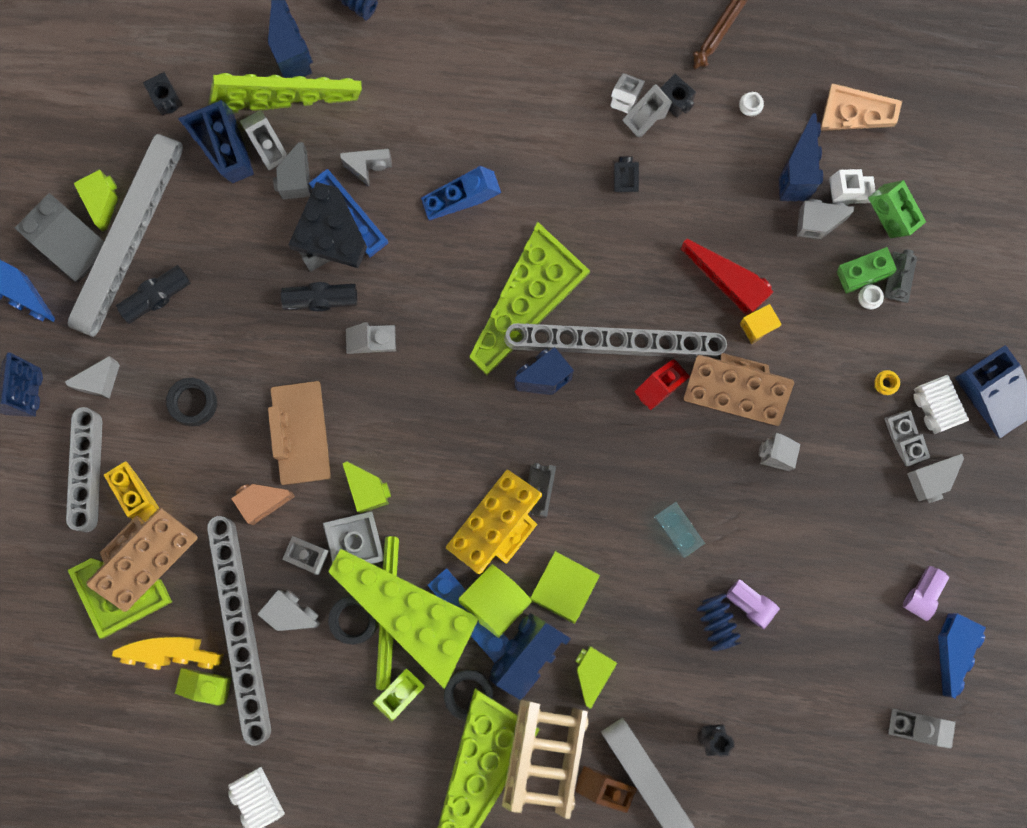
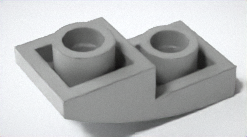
(906, 438)

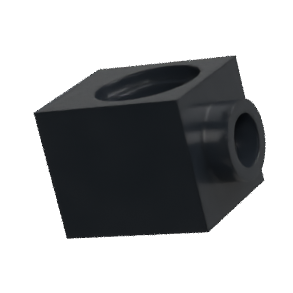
(677, 86)
(157, 87)

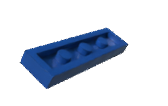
(371, 234)
(449, 589)

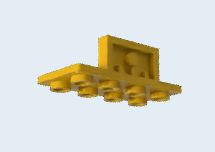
(497, 524)

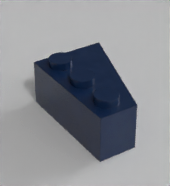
(220, 139)
(526, 655)

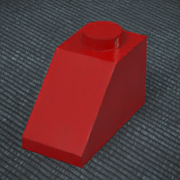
(661, 384)

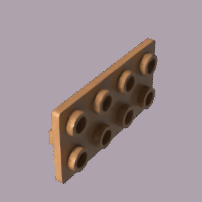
(739, 388)
(299, 433)
(140, 557)

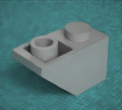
(819, 218)
(779, 452)
(286, 614)
(922, 728)

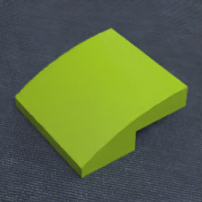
(564, 587)
(495, 600)

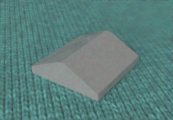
(355, 535)

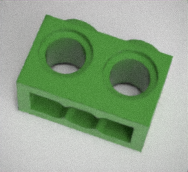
(897, 209)
(866, 270)

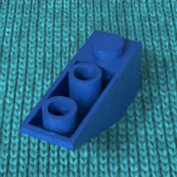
(461, 193)
(22, 293)
(957, 647)

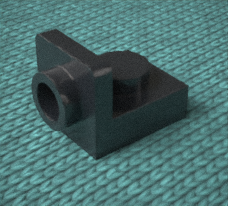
(626, 174)

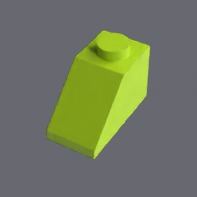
(99, 197)
(366, 488)
(593, 673)
(203, 686)

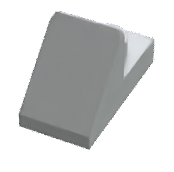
(626, 93)
(648, 111)
(361, 161)
(370, 339)
(305, 555)

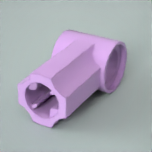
(923, 598)
(757, 608)

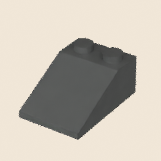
(61, 237)

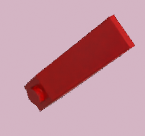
(737, 283)

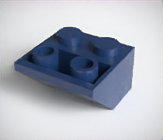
(545, 375)

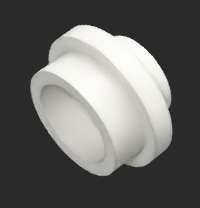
(751, 104)
(870, 297)

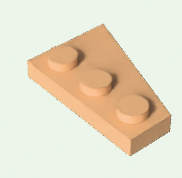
(858, 109)

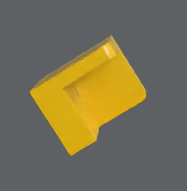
(760, 323)

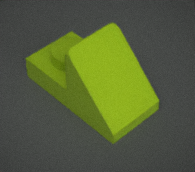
(398, 695)

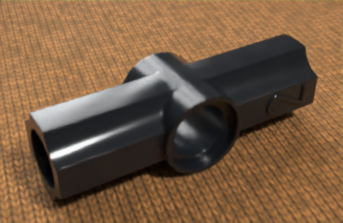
(153, 294)
(319, 296)
(715, 740)

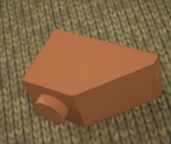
(259, 501)

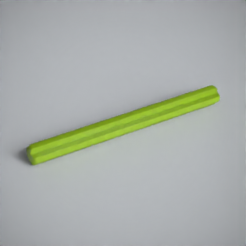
(385, 643)

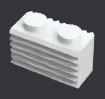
(940, 404)
(255, 799)

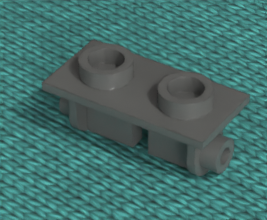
(899, 285)

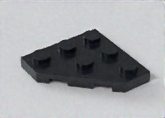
(328, 228)

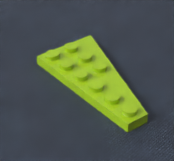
(279, 92)
(534, 289)
(419, 621)
(480, 763)

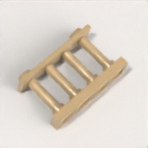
(521, 768)

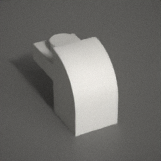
(851, 187)

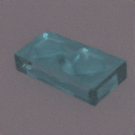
(679, 530)

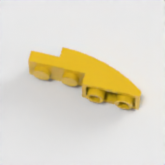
(131, 492)
(159, 651)

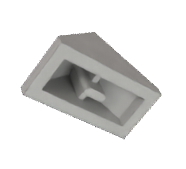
(97, 379)

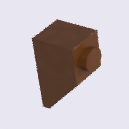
(605, 789)

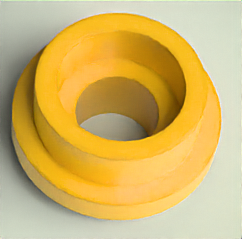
(891, 377)

